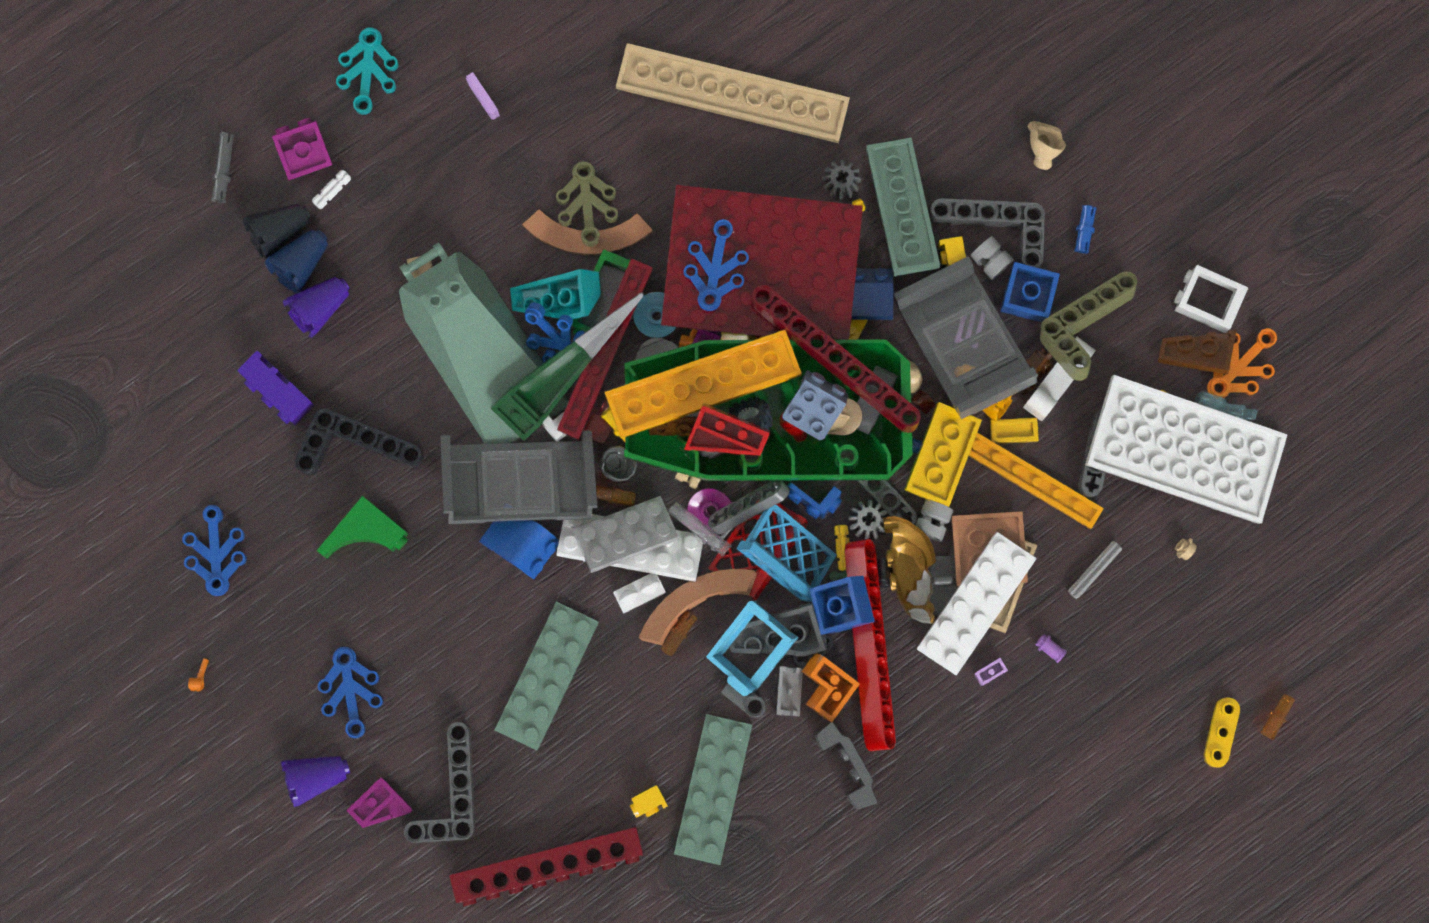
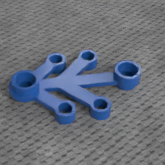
(715, 269)
(534, 315)
(215, 554)
(349, 688)

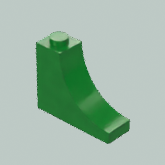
(364, 524)

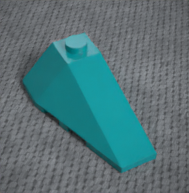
(560, 295)

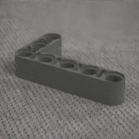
(997, 220)
(455, 794)

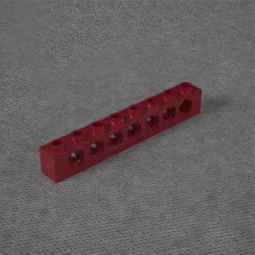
(462, 881)

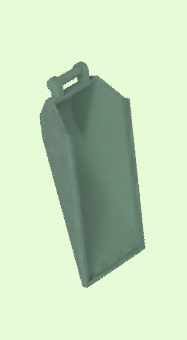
(468, 337)

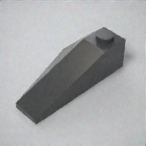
(799, 620)

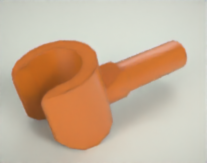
(688, 340)
(197, 684)

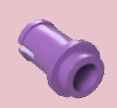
(1050, 648)

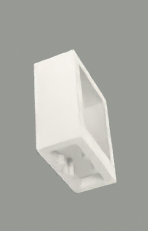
(1232, 308)

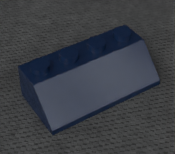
(873, 294)

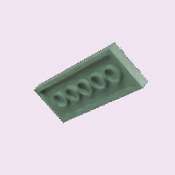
(902, 207)
(546, 676)
(713, 789)

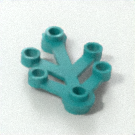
(367, 67)

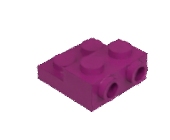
(301, 148)

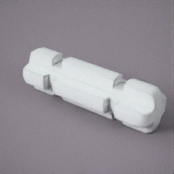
(331, 189)

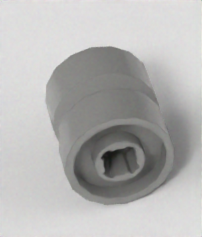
(992, 258)
(936, 512)

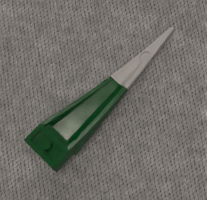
(536, 395)

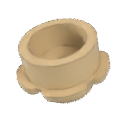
(1185, 548)

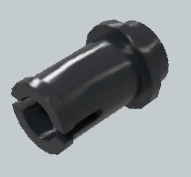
(883, 572)

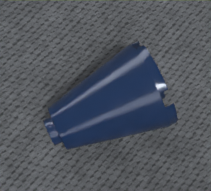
(297, 260)

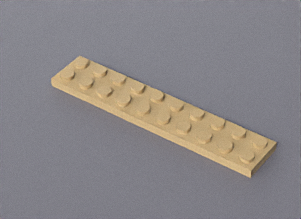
(732, 93)

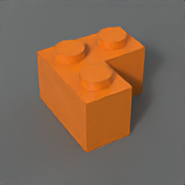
(833, 689)

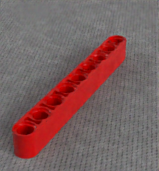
(871, 653)

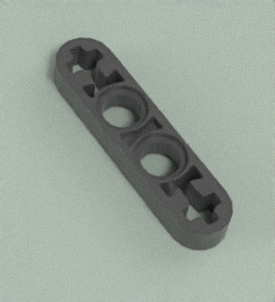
(885, 489)
(748, 507)

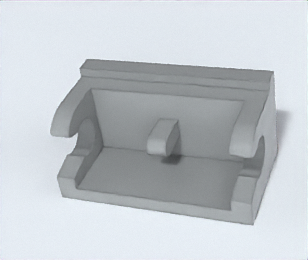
(789, 691)

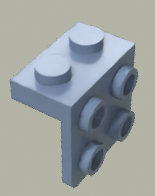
(816, 405)

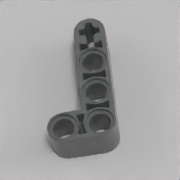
(1097, 482)

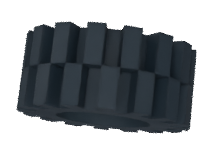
(753, 411)

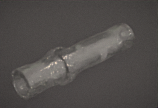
(699, 528)

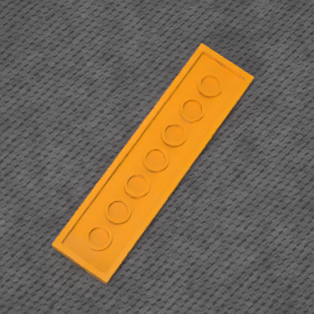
(706, 381)

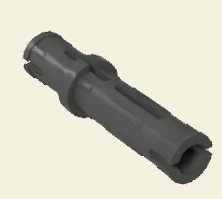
(221, 176)

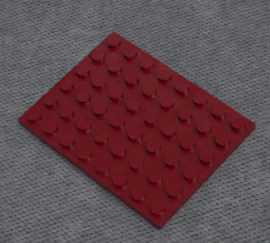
(793, 246)

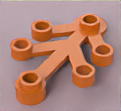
(1239, 368)

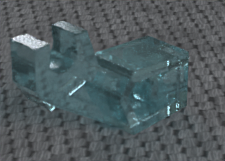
(1220, 404)

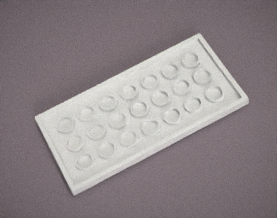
(1186, 449)

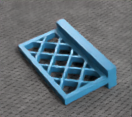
(781, 571)

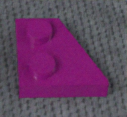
(378, 805)

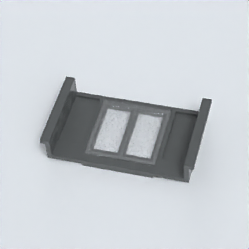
(964, 338)
(518, 481)

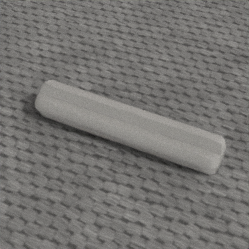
(1095, 570)

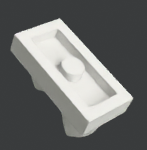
(639, 592)

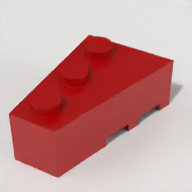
(725, 433)

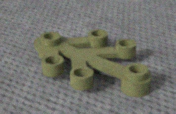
(586, 200)

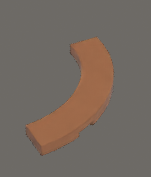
(570, 240)
(692, 593)

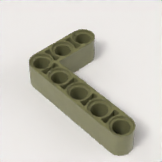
(1083, 318)

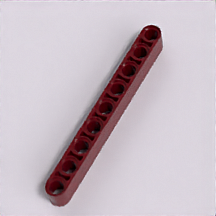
(839, 369)

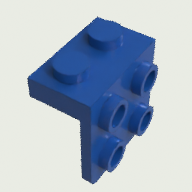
(829, 504)

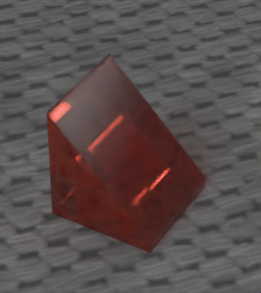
(923, 401)

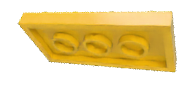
(942, 455)

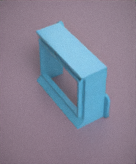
(737, 678)

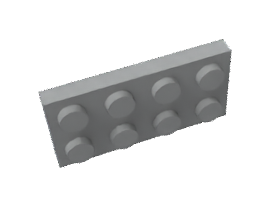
(625, 534)

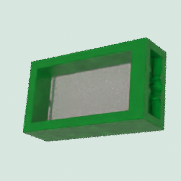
(611, 271)

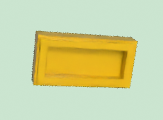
(1014, 430)

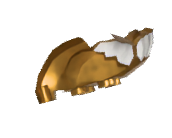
(910, 558)

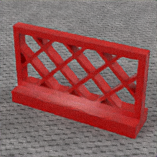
(762, 578)

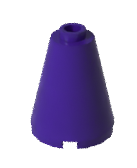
(316, 304)
(312, 776)

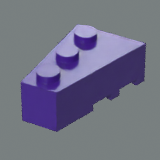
(275, 389)

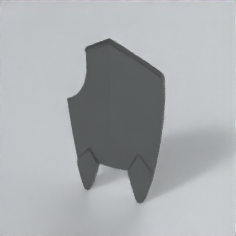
(942, 581)

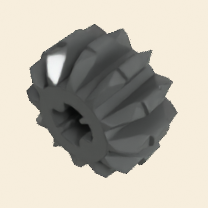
(844, 171)

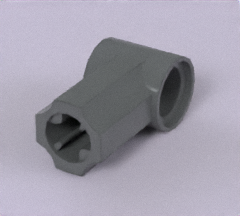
(744, 701)

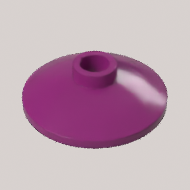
(703, 499)

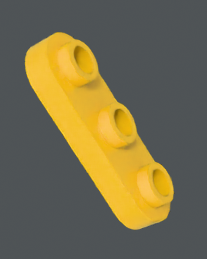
(1216, 742)

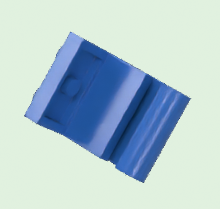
(521, 544)

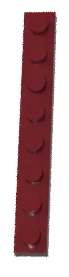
(595, 372)

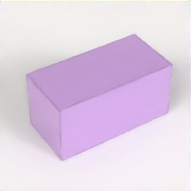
(990, 672)

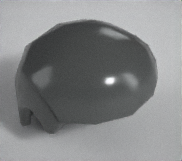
(615, 465)

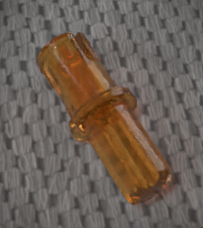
(614, 495)
(678, 633)
(1277, 717)

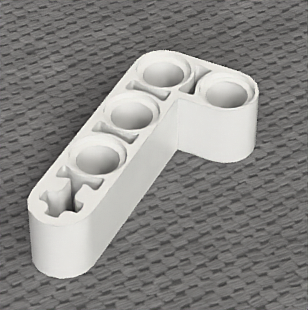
(1052, 388)

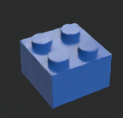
(1029, 292)
(842, 605)

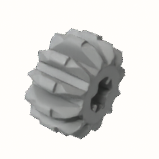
(862, 514)

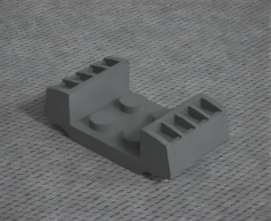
(864, 795)

